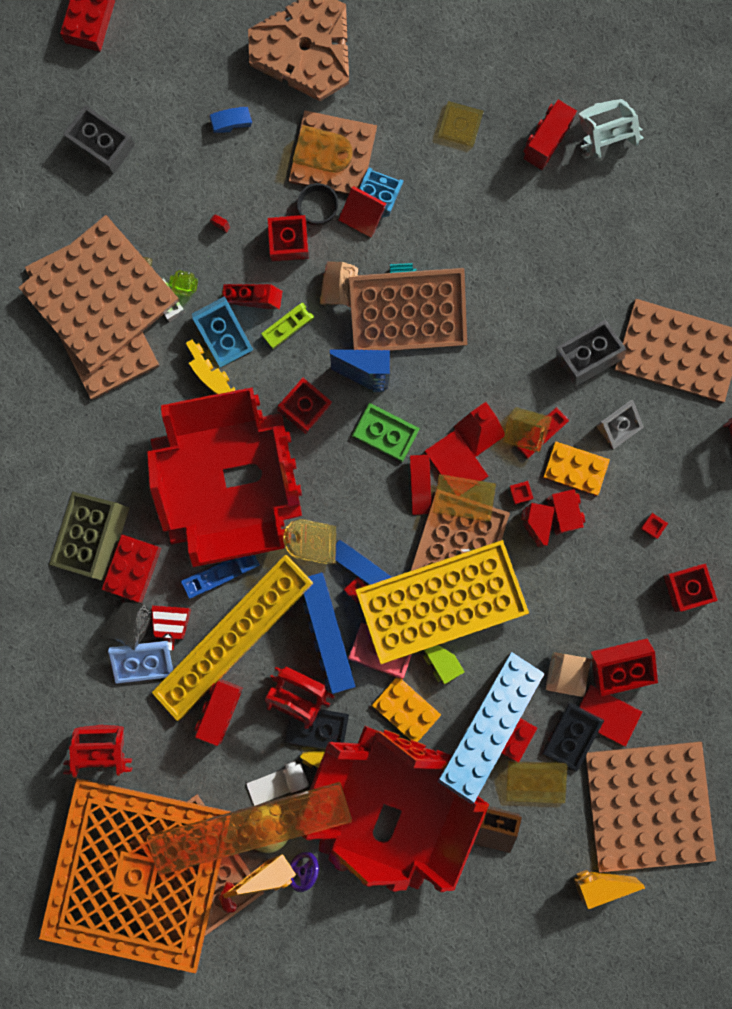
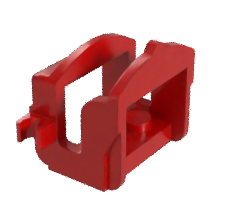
(293, 704)
(97, 754)

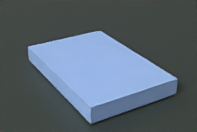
(144, 663)

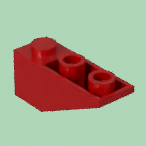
(253, 295)

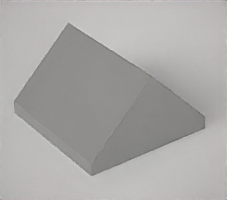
(621, 424)

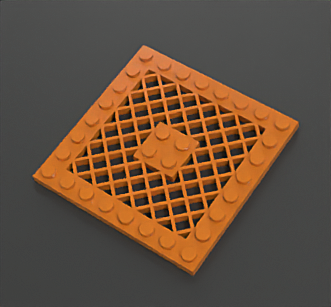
(134, 877)

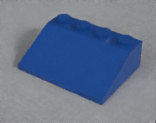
(365, 367)

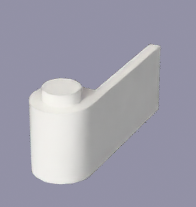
(278, 783)

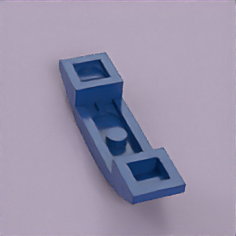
(359, 564)
(218, 575)

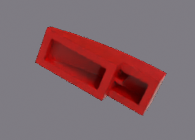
(420, 484)

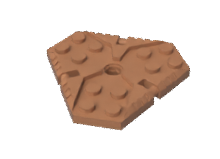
(313, 25)

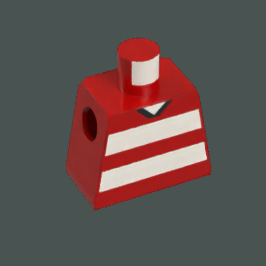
(170, 623)

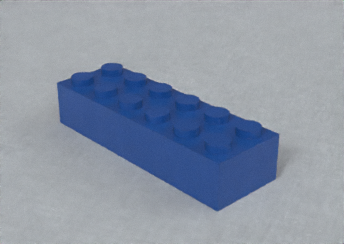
(328, 636)

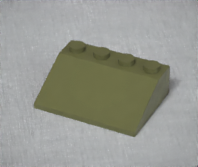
(90, 535)

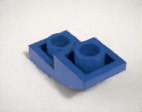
(230, 118)

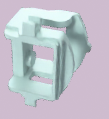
(610, 132)

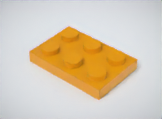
(576, 468)
(406, 709)

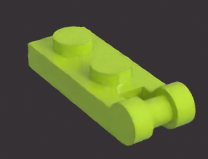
(287, 326)

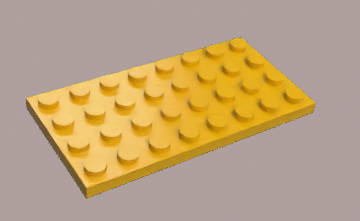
(442, 602)

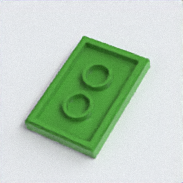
(385, 432)

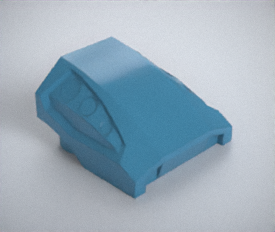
(382, 188)

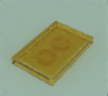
(464, 498)
(536, 782)

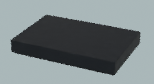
(327, 727)
(573, 736)

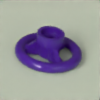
(307, 873)

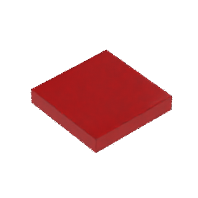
(362, 211)

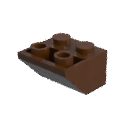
(499, 829)

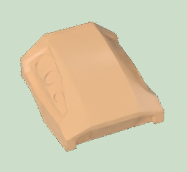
(336, 283)
(568, 674)

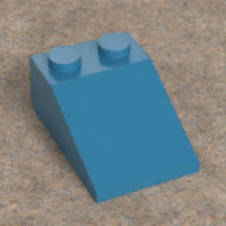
(222, 331)

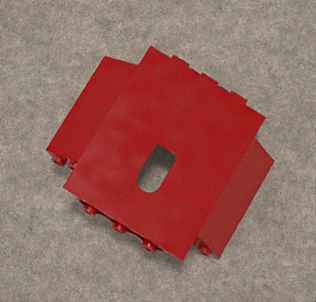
(191, 484)
(434, 823)

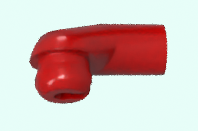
(226, 903)

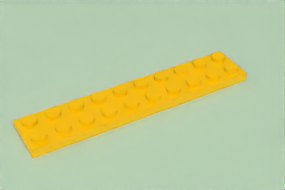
(232, 637)

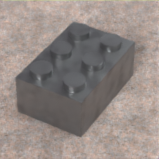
(99, 139)
(590, 352)

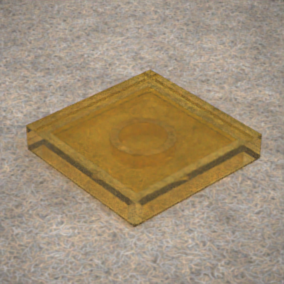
(460, 124)

